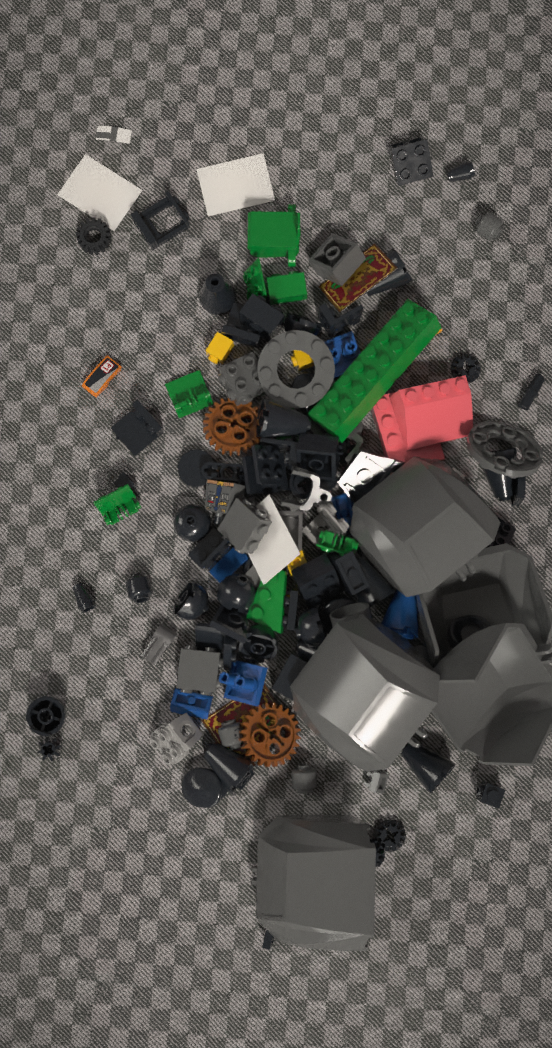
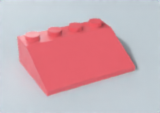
(433, 412)
(391, 437)

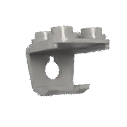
(323, 519)
(172, 742)

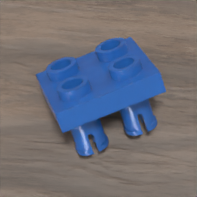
(344, 352)
(244, 682)

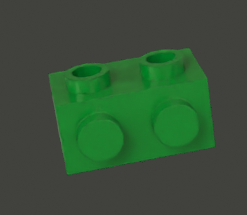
(286, 287)

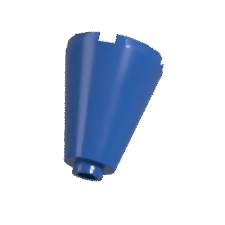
(402, 615)

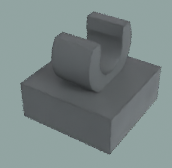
(378, 782)

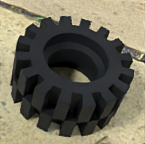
(89, 226)

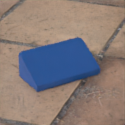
(343, 506)
(228, 564)
(191, 703)

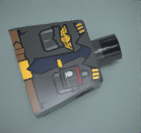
(221, 497)

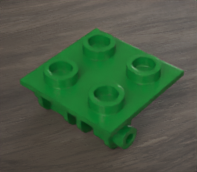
(254, 280)
(189, 394)
(117, 502)
(329, 543)

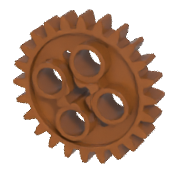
(227, 440)
(260, 749)

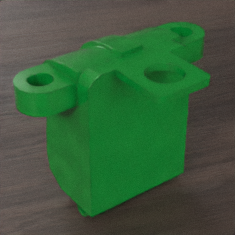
(274, 234)

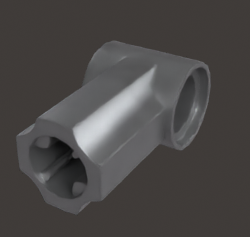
(162, 639)

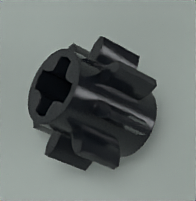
(344, 449)
(44, 750)

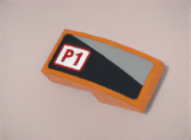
(101, 376)

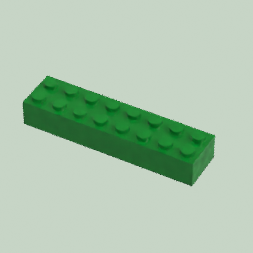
(375, 370)

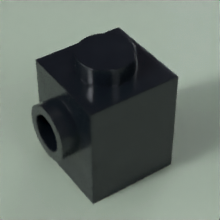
(490, 794)

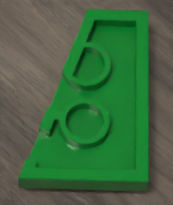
(269, 603)

